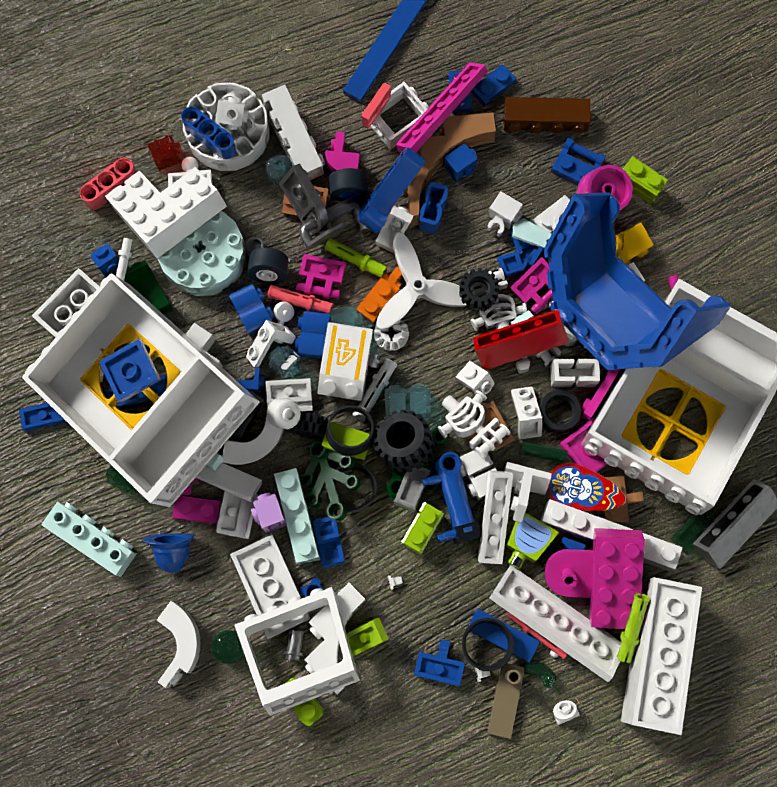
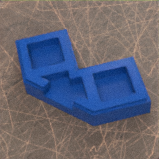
(516, 262)

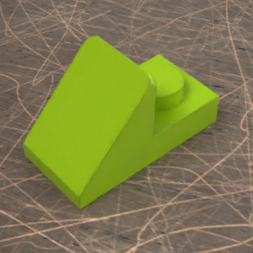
(367, 636)

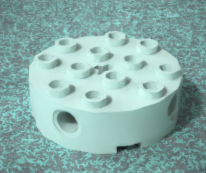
(217, 264)

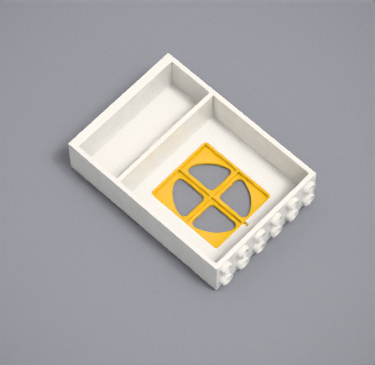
(732, 378)
(186, 424)

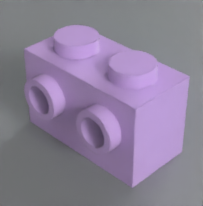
(268, 512)

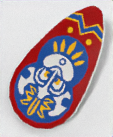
(583, 489)

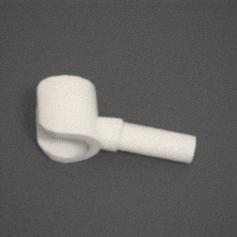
(523, 365)

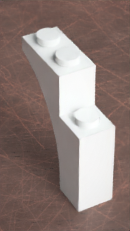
(323, 626)

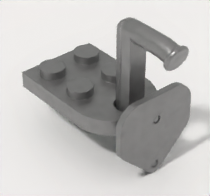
(311, 210)

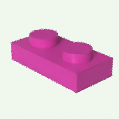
(197, 509)

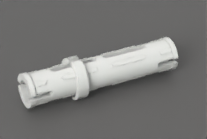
(387, 367)

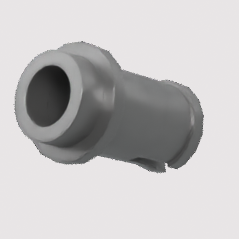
(294, 645)

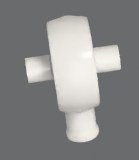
(283, 312)

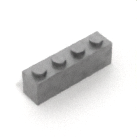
(736, 524)

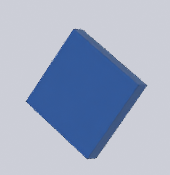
(129, 370)

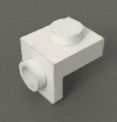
(475, 378)

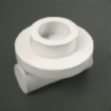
(565, 711)

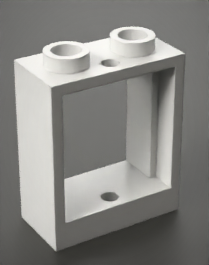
(401, 92)

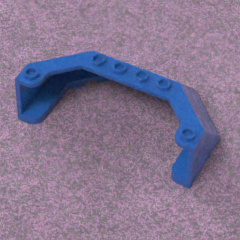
(608, 302)

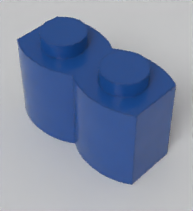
(433, 208)
(251, 309)
(313, 334)

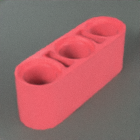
(98, 183)

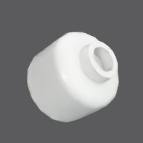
(283, 413)

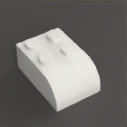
(65, 302)

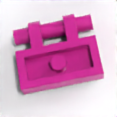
(322, 270)
(531, 283)

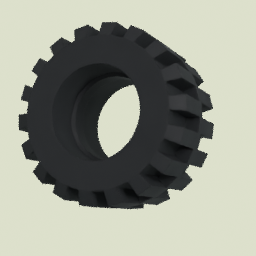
(396, 426)

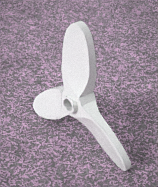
(435, 291)

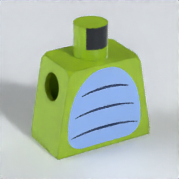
(529, 540)

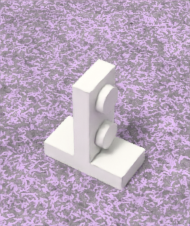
(397, 221)
(524, 481)

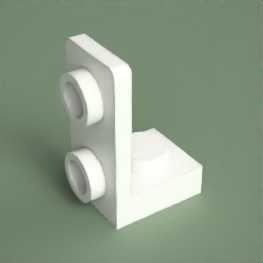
(266, 335)
(528, 413)

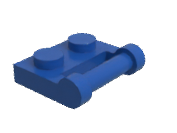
(573, 168)

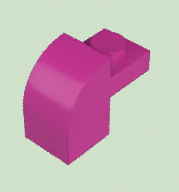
(337, 158)

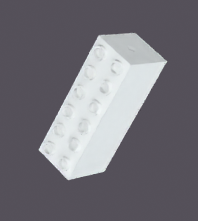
(663, 657)

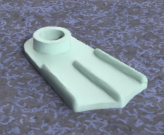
(530, 233)

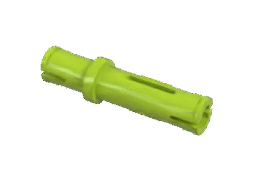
(364, 262)
(630, 636)

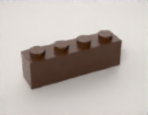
(546, 114)

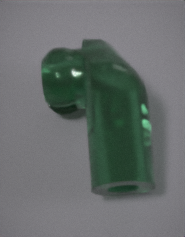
(542, 671)

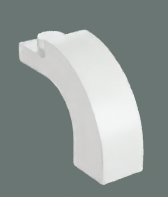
(248, 452)
(187, 639)

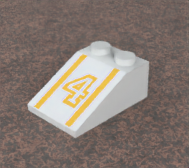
(345, 361)

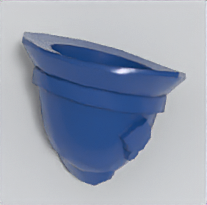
(170, 550)

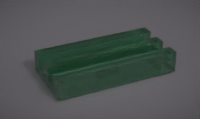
(543, 452)

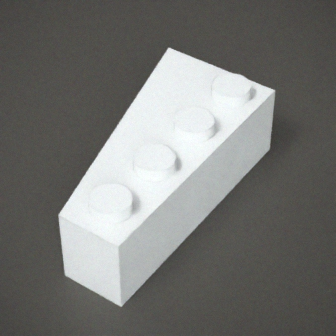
(292, 131)

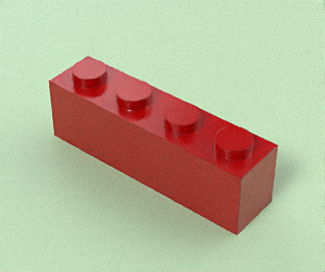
(520, 340)

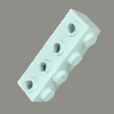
(89, 539)

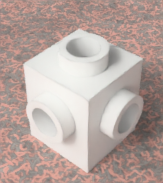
(223, 113)

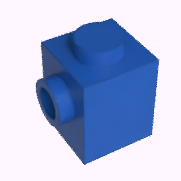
(461, 162)

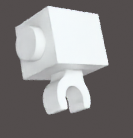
(504, 212)

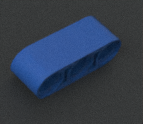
(204, 124)

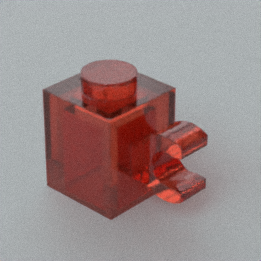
(165, 152)

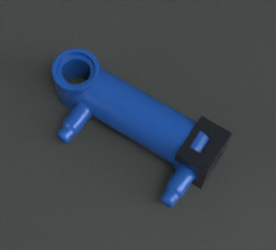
(456, 500)

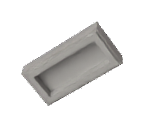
(411, 489)

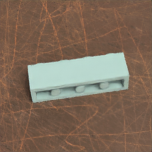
(297, 516)

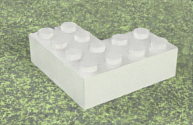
(167, 216)

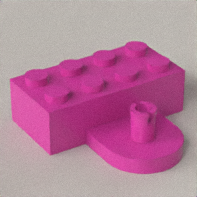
(605, 575)

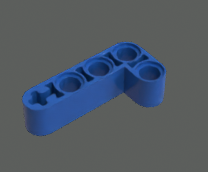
(391, 187)

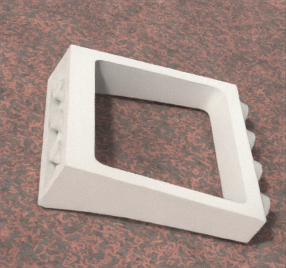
(308, 686)

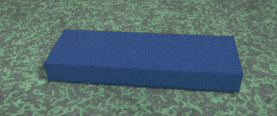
(523, 644)

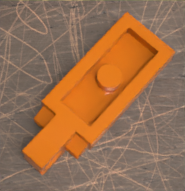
(380, 295)

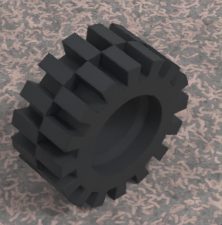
(483, 277)
(310, 426)

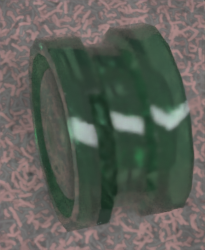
(227, 647)

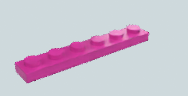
(442, 107)

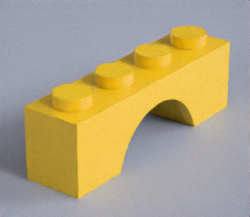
(633, 243)

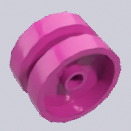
(605, 180)

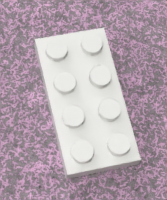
(267, 581)

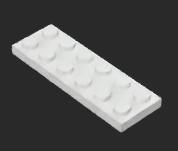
(557, 622)

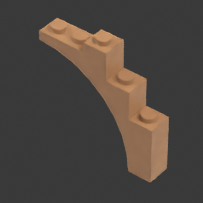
(454, 131)

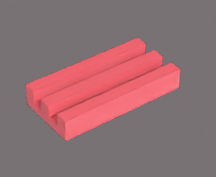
(376, 105)

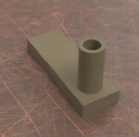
(505, 700)

